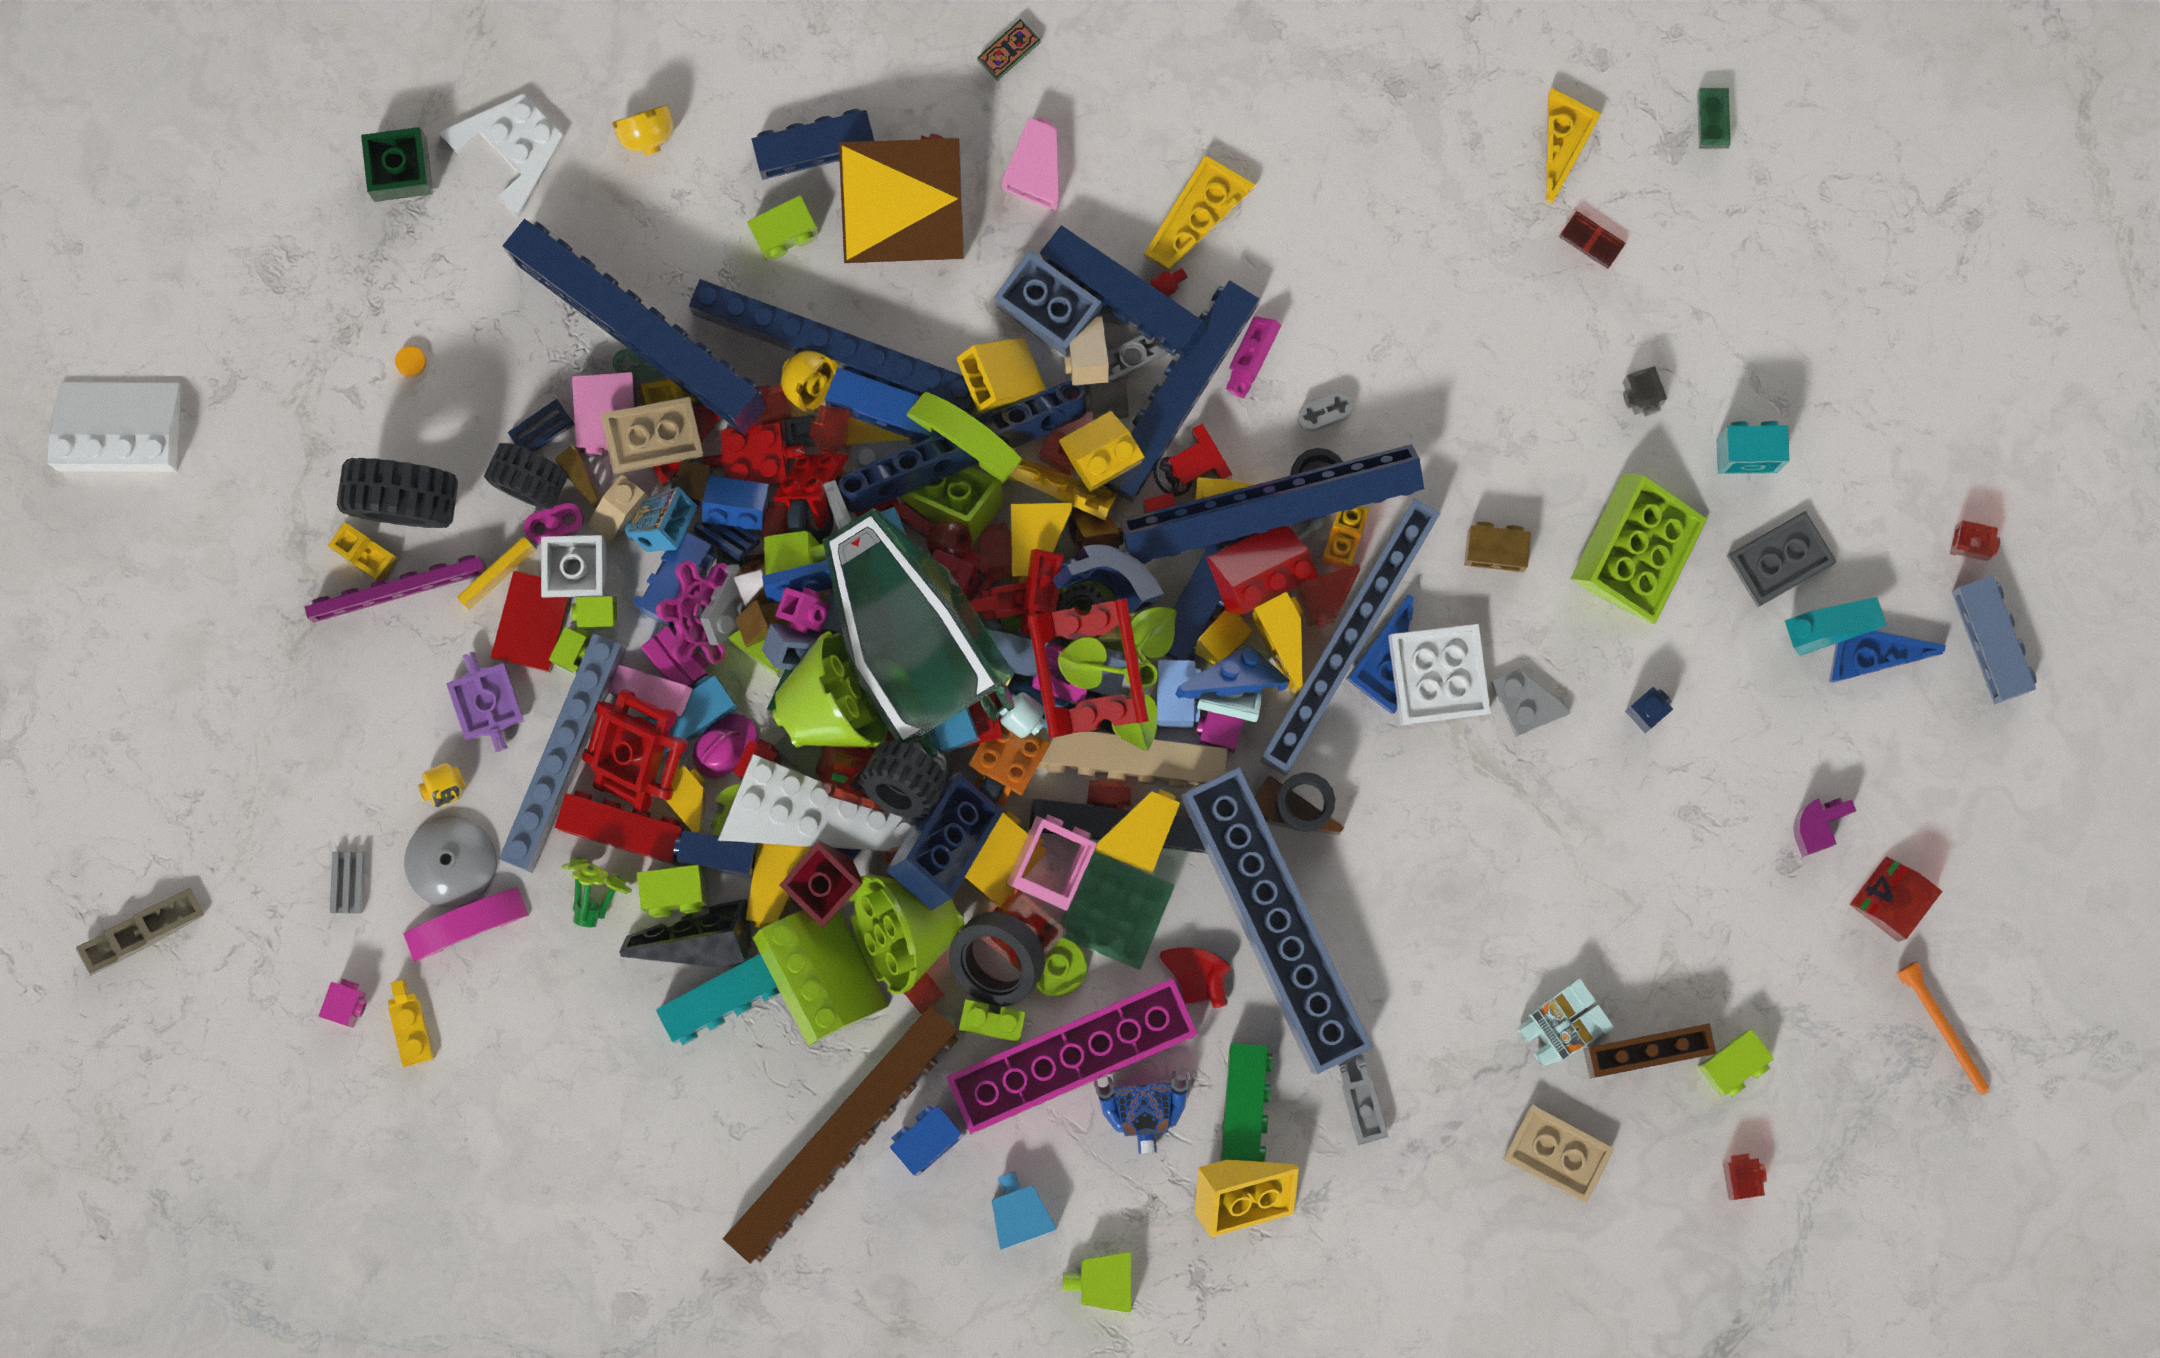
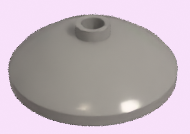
(469, 870)

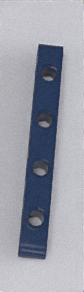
(940, 457)

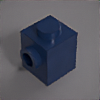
(1650, 709)

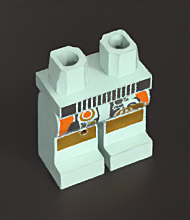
(1557, 1031)

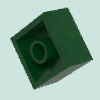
(397, 164)

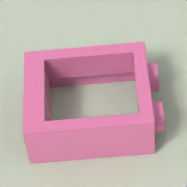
(1075, 873)

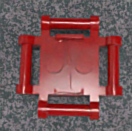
(631, 750)

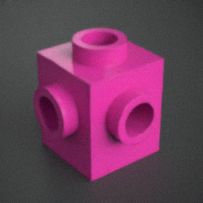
(809, 610)

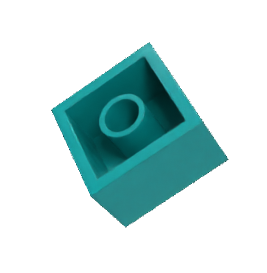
(1752, 448)

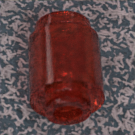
(775, 520)
(1109, 793)

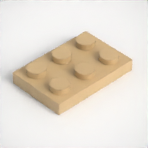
(651, 435)
(1558, 1154)

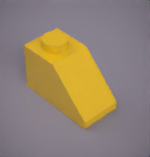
(689, 798)

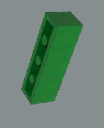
(1244, 1102)

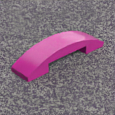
(465, 923)

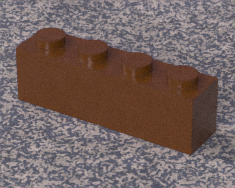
(1649, 1051)

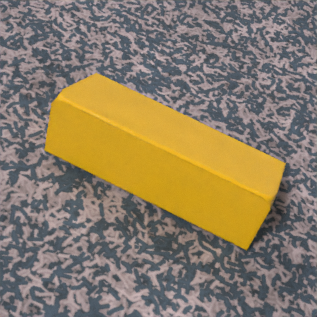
(1223, 637)

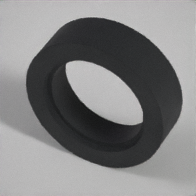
(1017, 936)

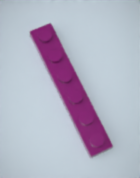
(384, 591)

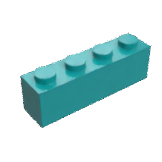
(717, 999)

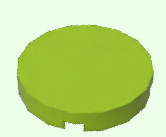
(1063, 970)

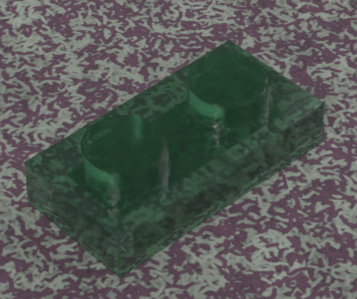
(1713, 118)

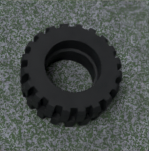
(397, 493)

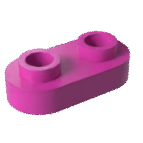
(554, 522)

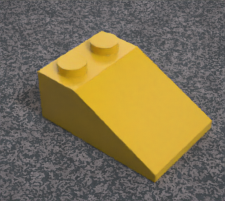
(1280, 629)
(1244, 1194)

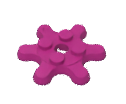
(684, 607)

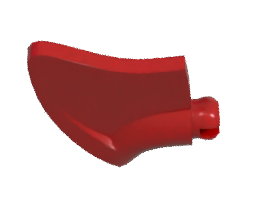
(1198, 973)

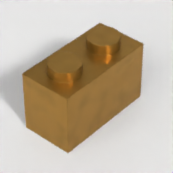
(1497, 547)

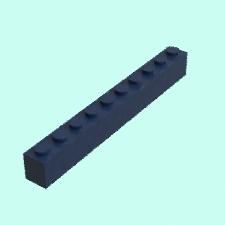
(849, 351)
(1273, 504)

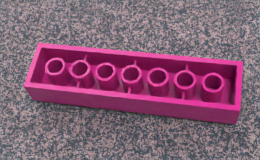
(1071, 1056)

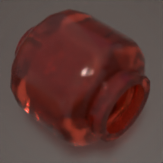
(950, 538)

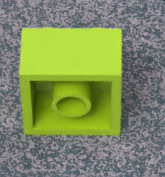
(673, 890)

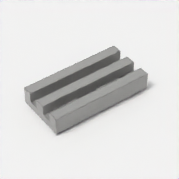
(335, 882)

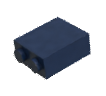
(714, 855)

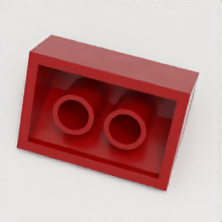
(1260, 568)

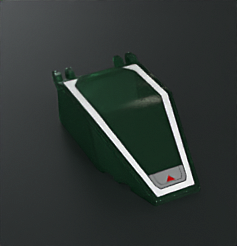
(910, 631)

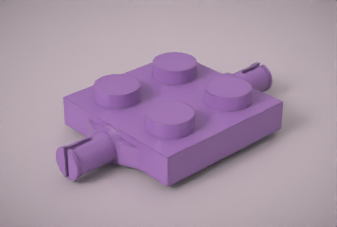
(485, 701)

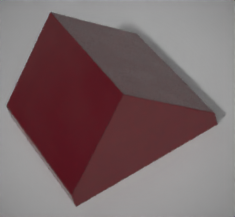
(822, 882)

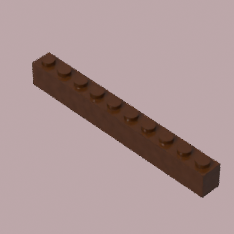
(840, 1135)

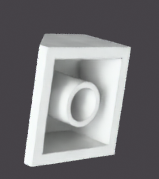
(573, 566)

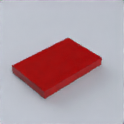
(529, 624)

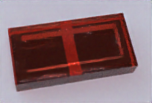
(1592, 240)

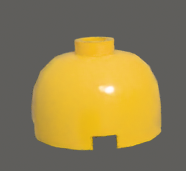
(645, 130)
(807, 379)

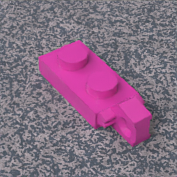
(1251, 355)

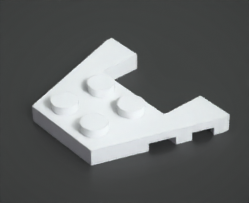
(521, 138)

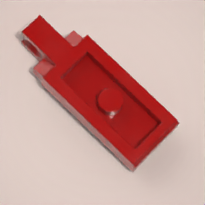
(1001, 601)

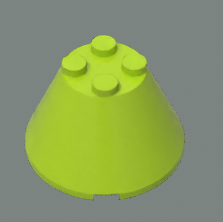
(825, 702)
(899, 932)

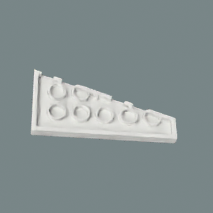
(795, 810)

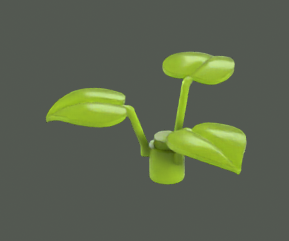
(1085, 659)

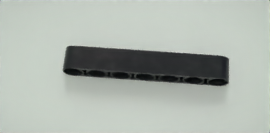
(1102, 819)

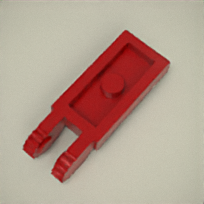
(1041, 592)

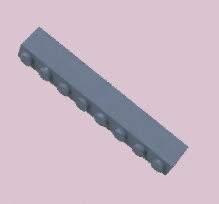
(562, 754)

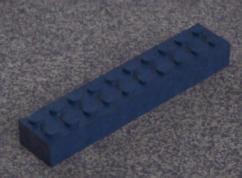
(635, 326)

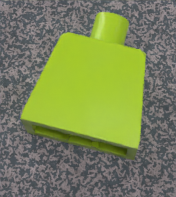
(791, 551)
(1103, 1281)

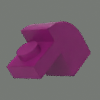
(1812, 824)

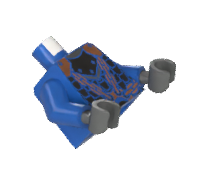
(1144, 1108)

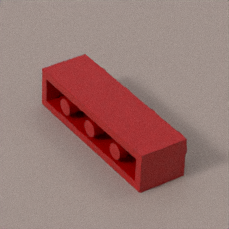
(619, 828)

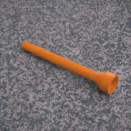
(1913, 978)

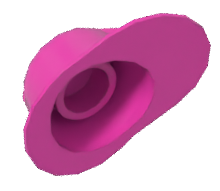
(722, 746)

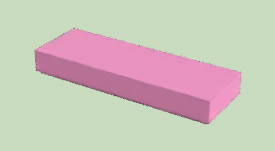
(651, 689)

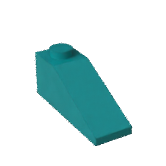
(1834, 624)

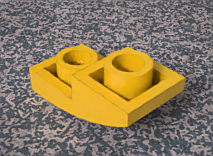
(1345, 537)

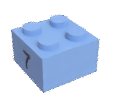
(1172, 711)

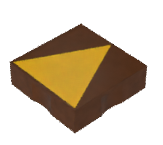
(901, 200)

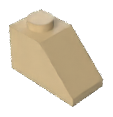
(1088, 355)
(616, 509)

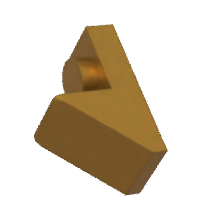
(755, 621)

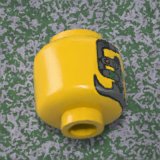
(442, 785)

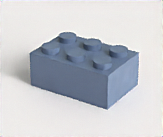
(1047, 303)

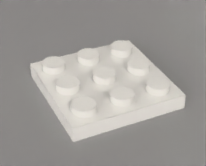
(1439, 674)

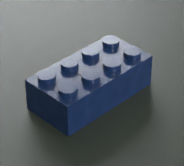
(945, 842)

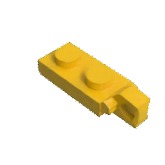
(409, 1026)

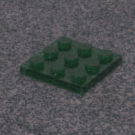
(1116, 910)

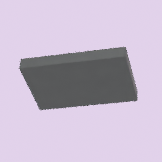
(1781, 559)

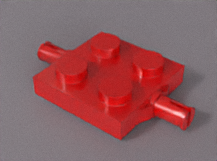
(756, 456)

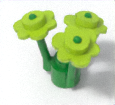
(587, 908)

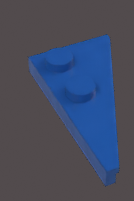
(1878, 652)
(1374, 670)
(1238, 673)

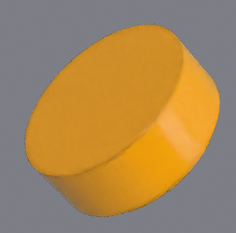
(410, 361)

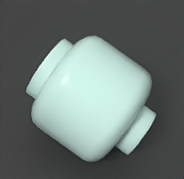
(1025, 716)

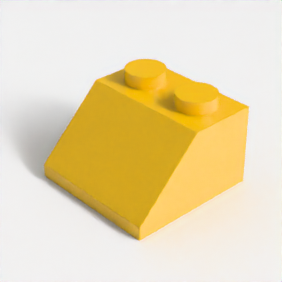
(1101, 451)

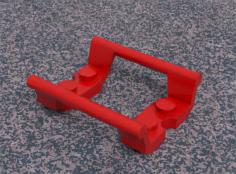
(1090, 712)

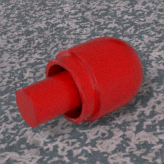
(1167, 282)

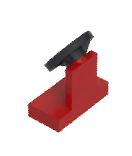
(1192, 464)

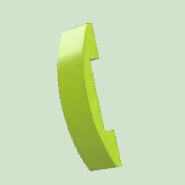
(967, 433)

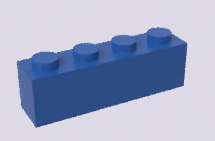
(876, 403)

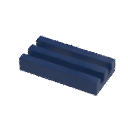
(552, 434)
(742, 537)

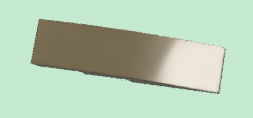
(140, 931)

